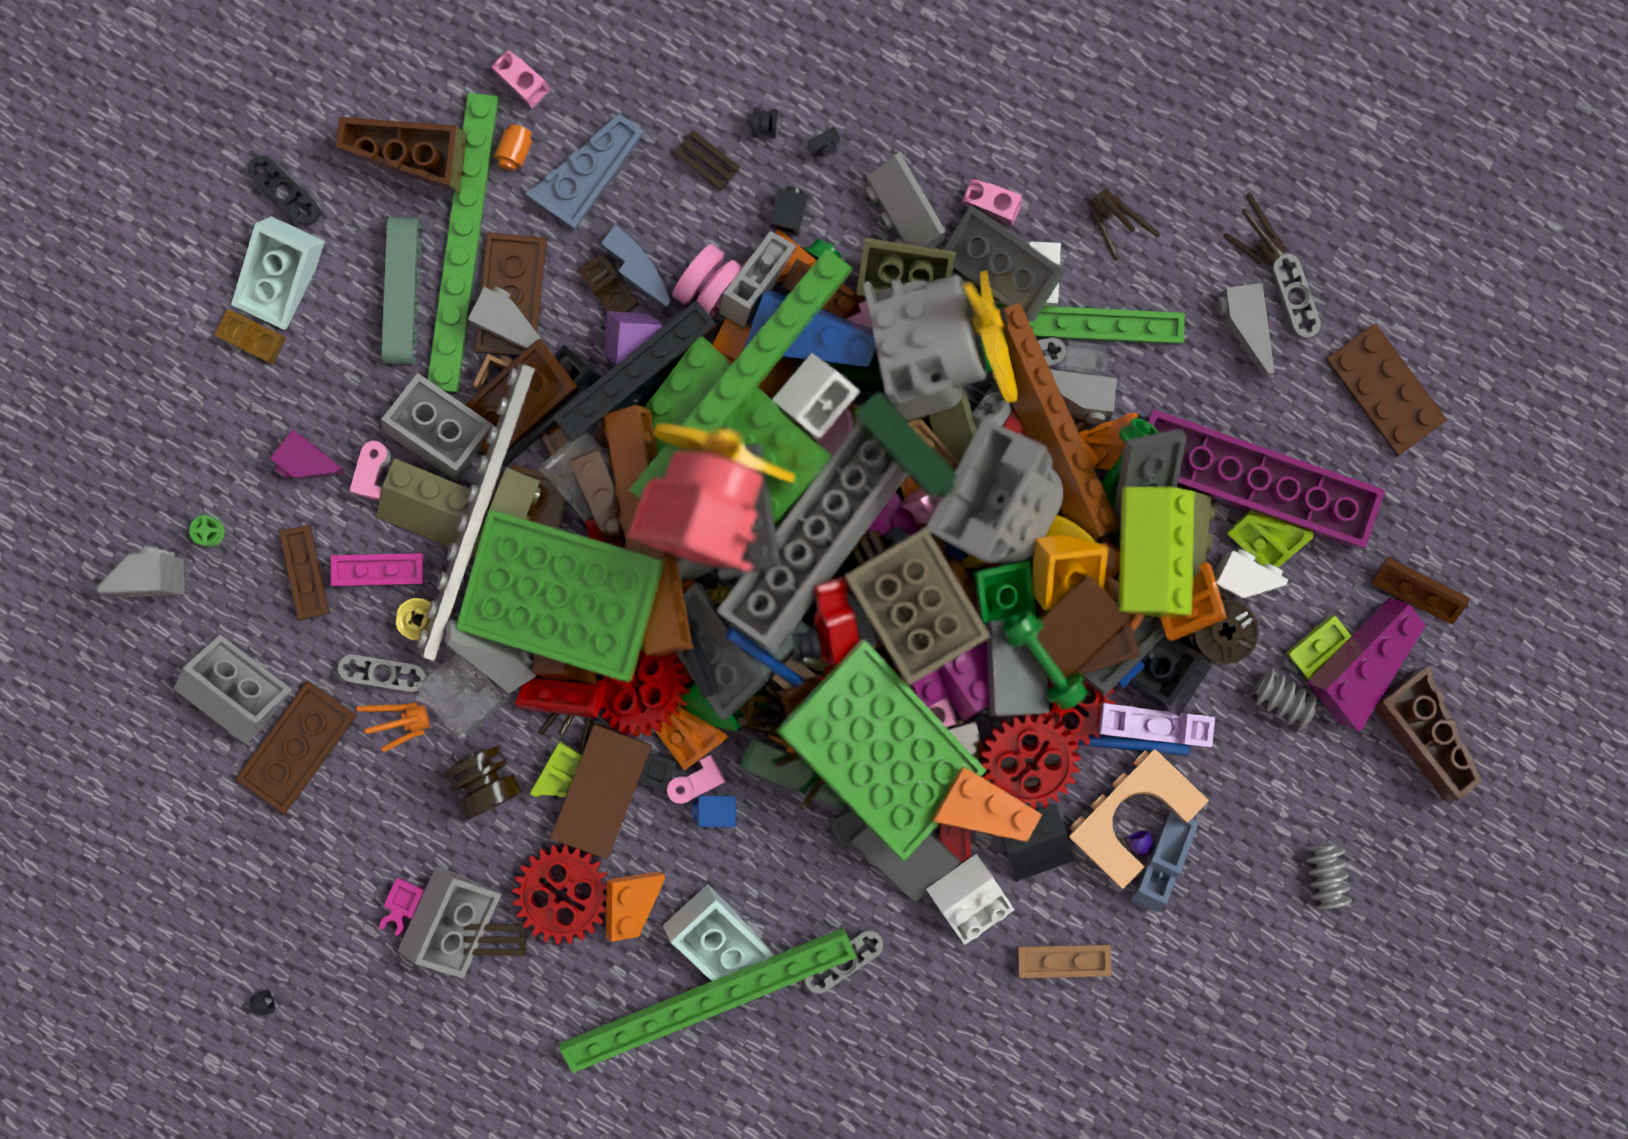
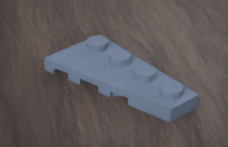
(582, 178)

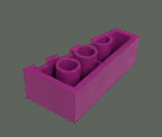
(1367, 663)

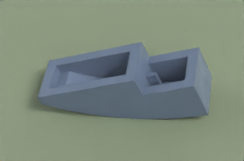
(636, 266)
(1164, 862)

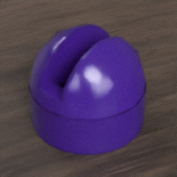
(1140, 842)

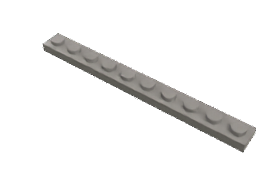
(470, 523)

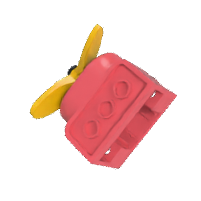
(705, 498)

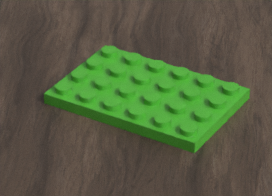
(756, 421)
(560, 595)
(878, 748)

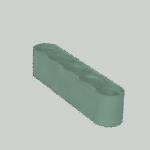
(400, 287)

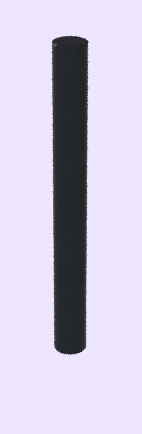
(538, 430)

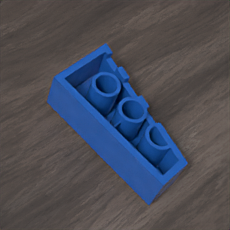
(825, 336)

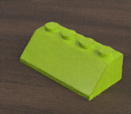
(1156, 551)

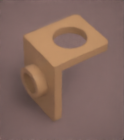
(489, 361)

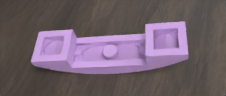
(1156, 725)

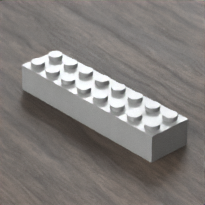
(814, 540)

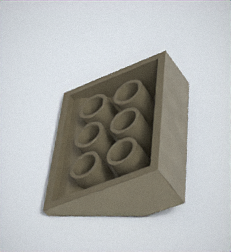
(916, 607)

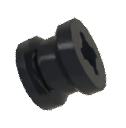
(761, 122)
(809, 645)

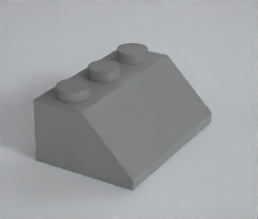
(904, 204)
(436, 427)
(146, 574)
(231, 688)
(438, 924)

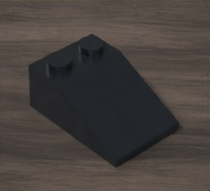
(1170, 675)

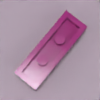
(377, 569)

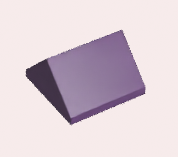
(626, 333)

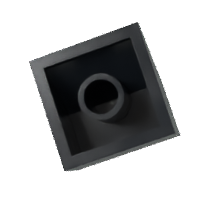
(1045, 848)

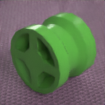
(200, 531)

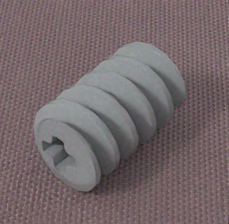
(1285, 698)
(1328, 876)

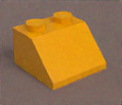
(1061, 563)

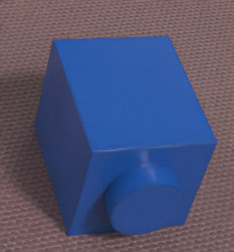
(715, 811)

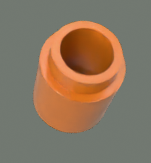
(513, 147)

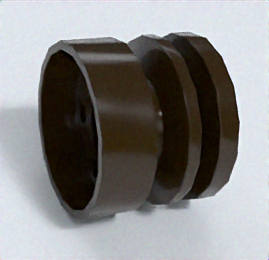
(1240, 640)
(481, 782)

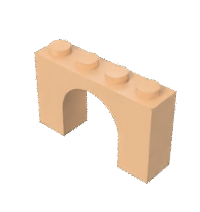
(1151, 777)

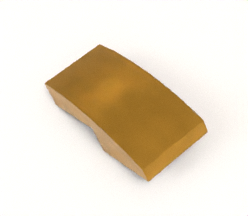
(250, 336)

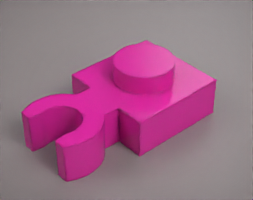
(403, 902)

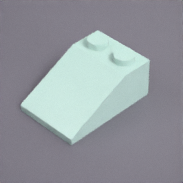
(276, 271)
(714, 936)

